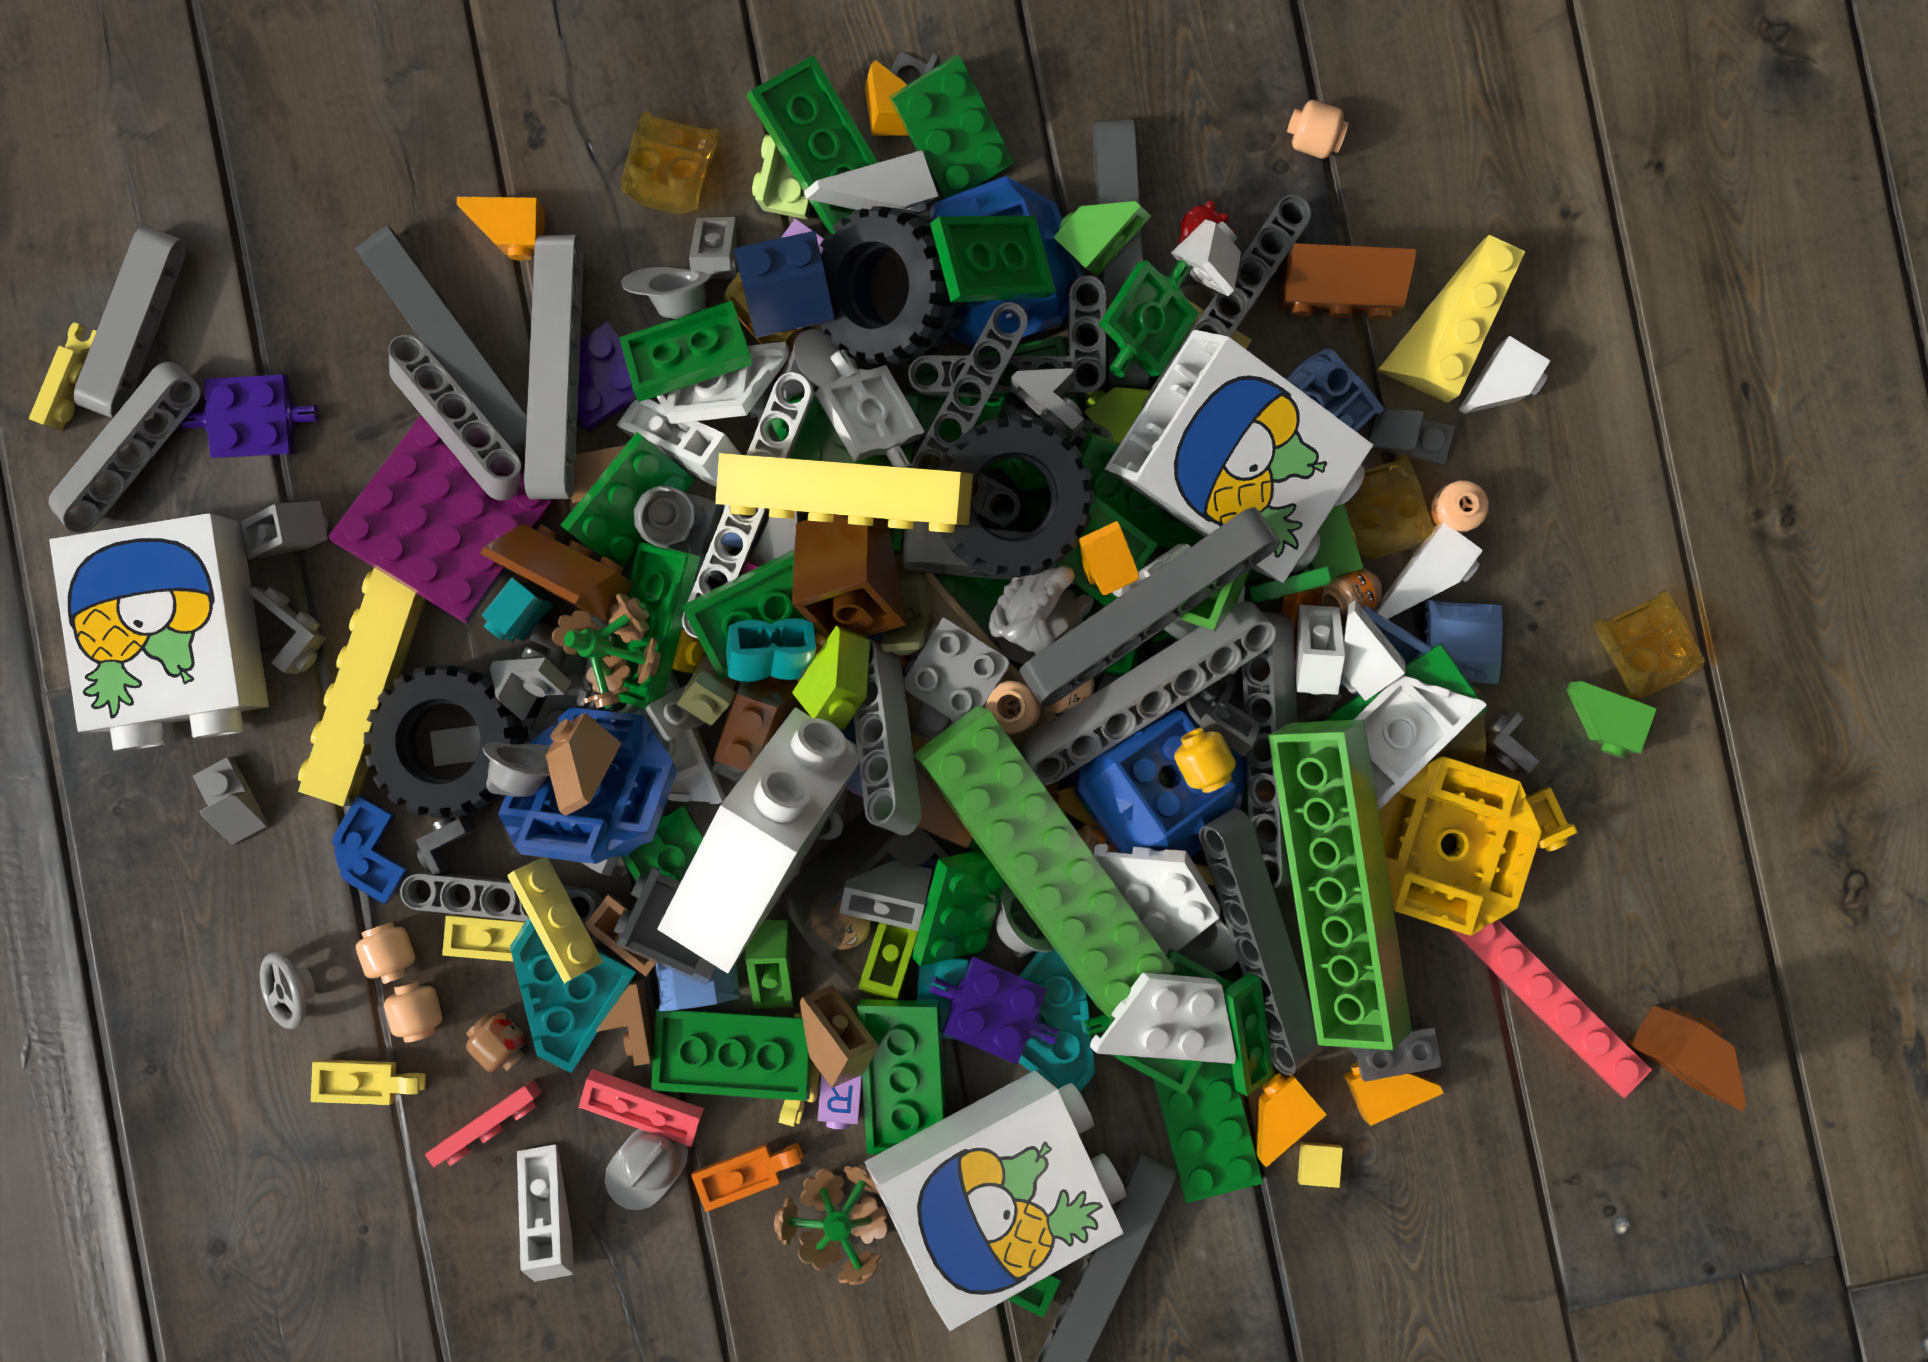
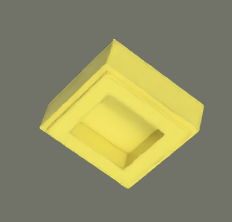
(1320, 1164)

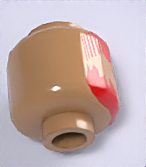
(496, 1042)

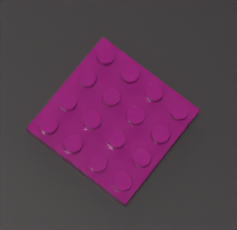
(429, 521)

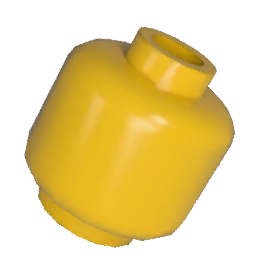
(1205, 760)

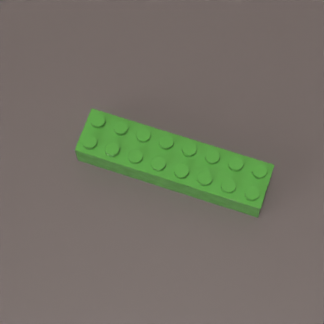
(1041, 857)
(1341, 883)

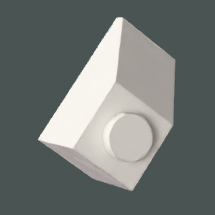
(1507, 377)
(1319, 650)
(1369, 656)

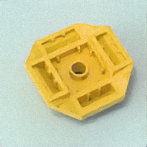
(1492, 851)

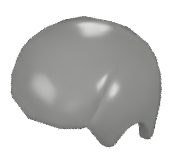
(664, 516)

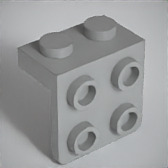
(954, 670)

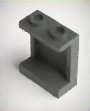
(640, 932)

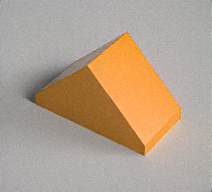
(881, 112)

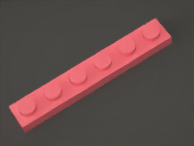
(1557, 1007)

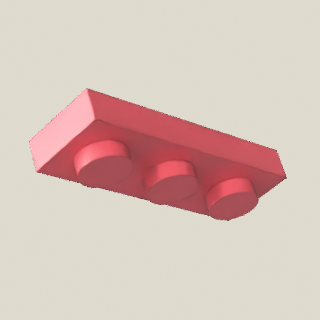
(641, 1107)
(485, 1125)

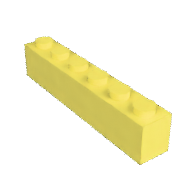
(844, 489)
(366, 667)

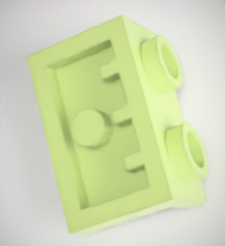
(777, 186)

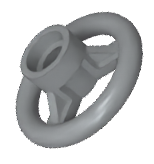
(290, 987)

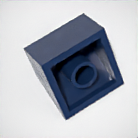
(784, 284)

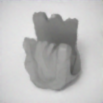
(1036, 613)

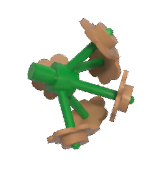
(607, 673)
(821, 1242)

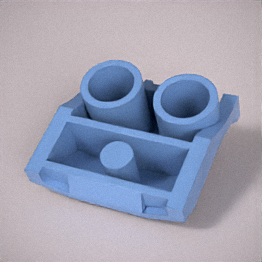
(1336, 388)
(1470, 636)
(682, 992)

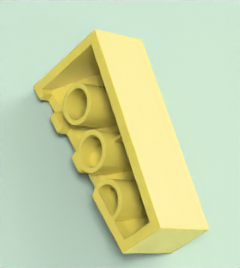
(1452, 329)

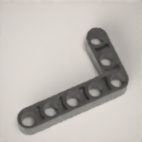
(1077, 355)
(966, 416)

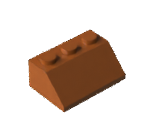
(1345, 280)
(560, 568)
(1692, 1052)

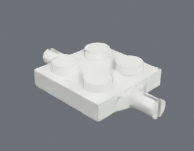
(869, 412)

